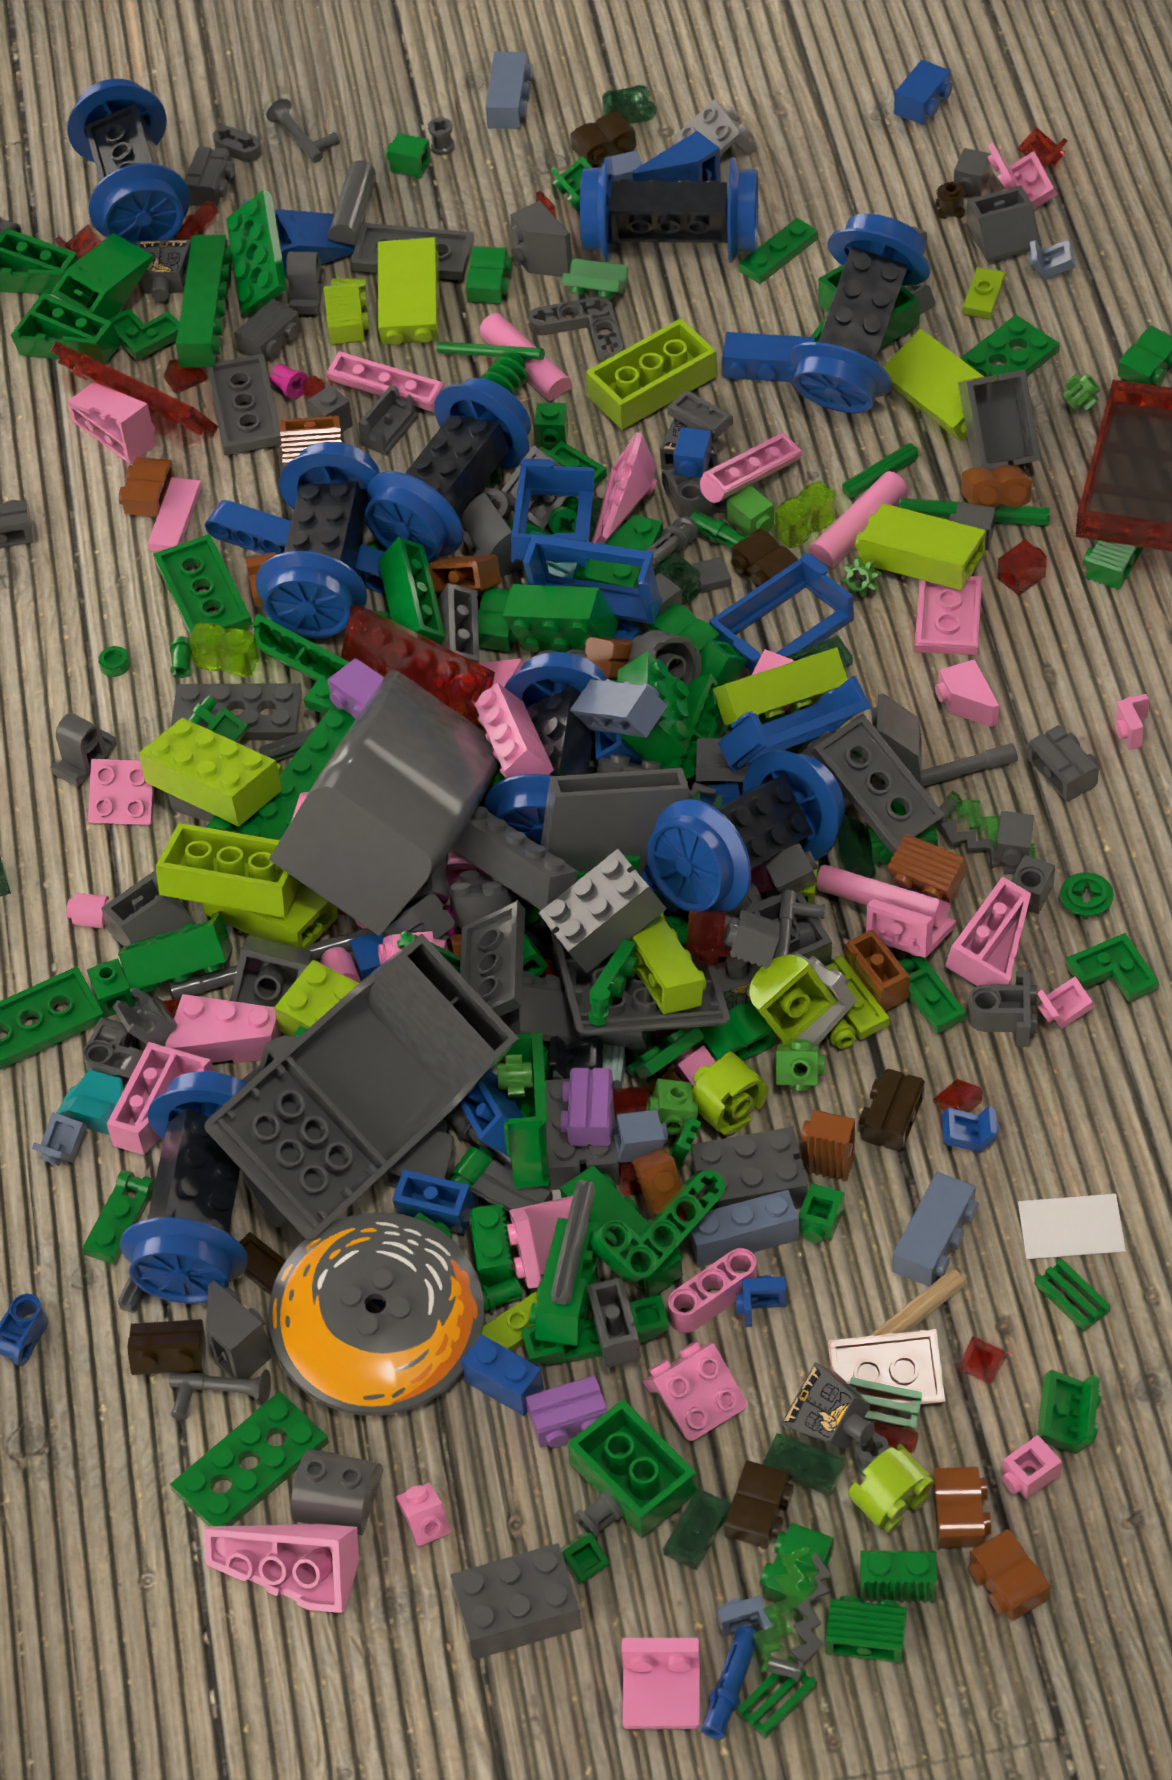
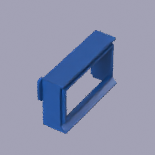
(544, 478)
(804, 573)
(625, 602)
(752, 739)

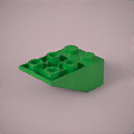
(104, 277)

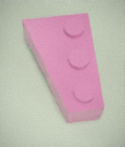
(223, 1029)
(153, 1073)

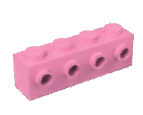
(511, 733)

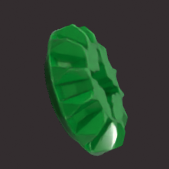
(1099, 889)

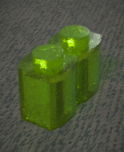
(805, 514)
(224, 649)

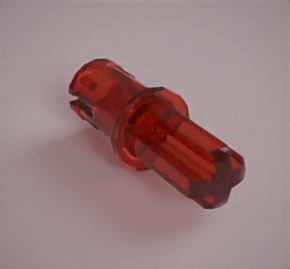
(195, 223)

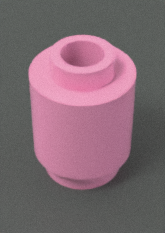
(86, 910)
(341, 962)

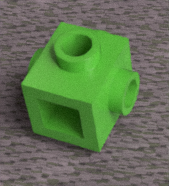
(791, 1074)
(673, 1103)

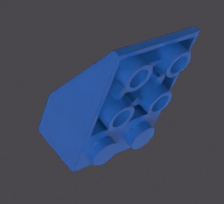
(690, 159)
(308, 233)

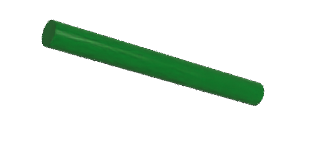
(488, 350)

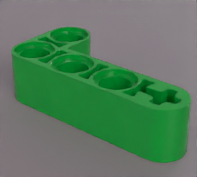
(665, 1222)

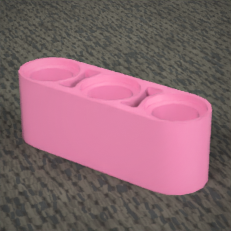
(705, 1304)

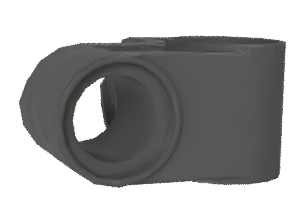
(687, 495)
(110, 1051)

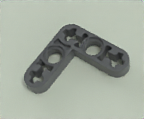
(593, 320)

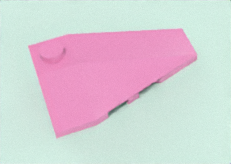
(627, 485)
(298, 1561)

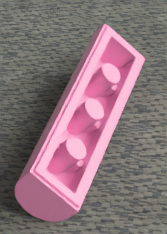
(541, 373)
(377, 377)
(749, 467)
(842, 534)
(864, 889)

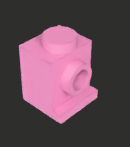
(1032, 1458)

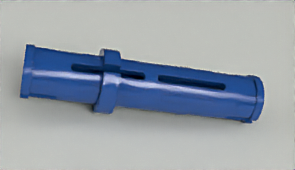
(725, 1695)

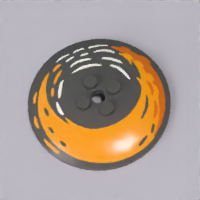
(384, 1358)

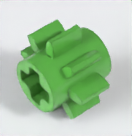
(1081, 391)
(864, 569)
(514, 1076)

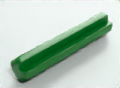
(870, 475)

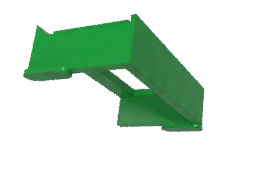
(527, 1135)

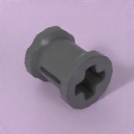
(440, 130)
(864, 1458)
(598, 1514)

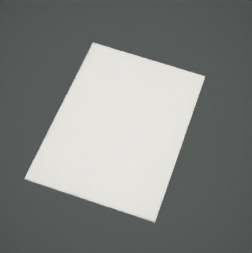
(1071, 1226)

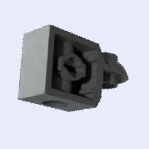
(806, 933)

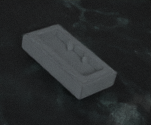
(699, 414)

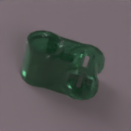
(630, 104)

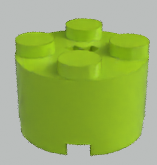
(728, 1093)
(891, 1488)

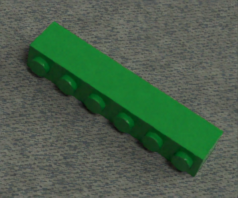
(204, 301)

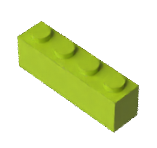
(781, 686)
(667, 968)

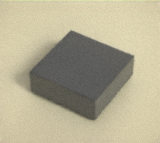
(713, 574)

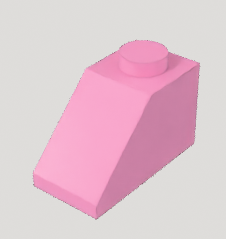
(967, 693)

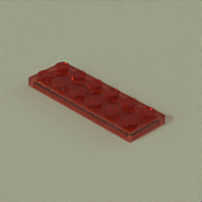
(157, 401)
(440, 671)

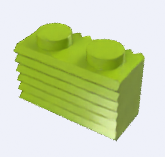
(345, 314)

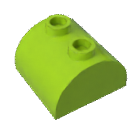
(790, 996)

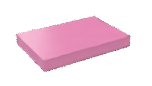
(948, 618)

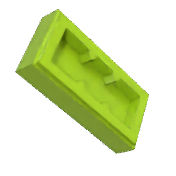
(983, 293)
(507, 1326)

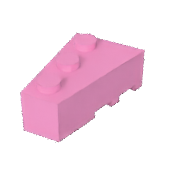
(114, 420)
(991, 938)

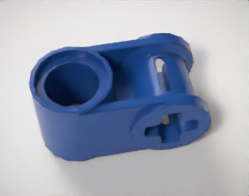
(21, 1335)

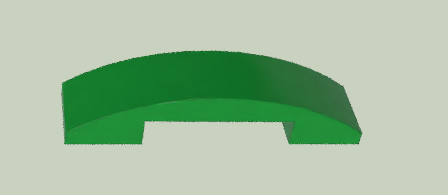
(648, 1319)

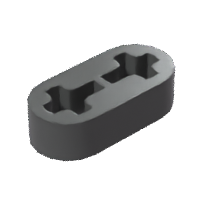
(238, 143)

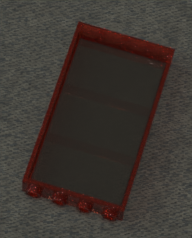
(1131, 470)

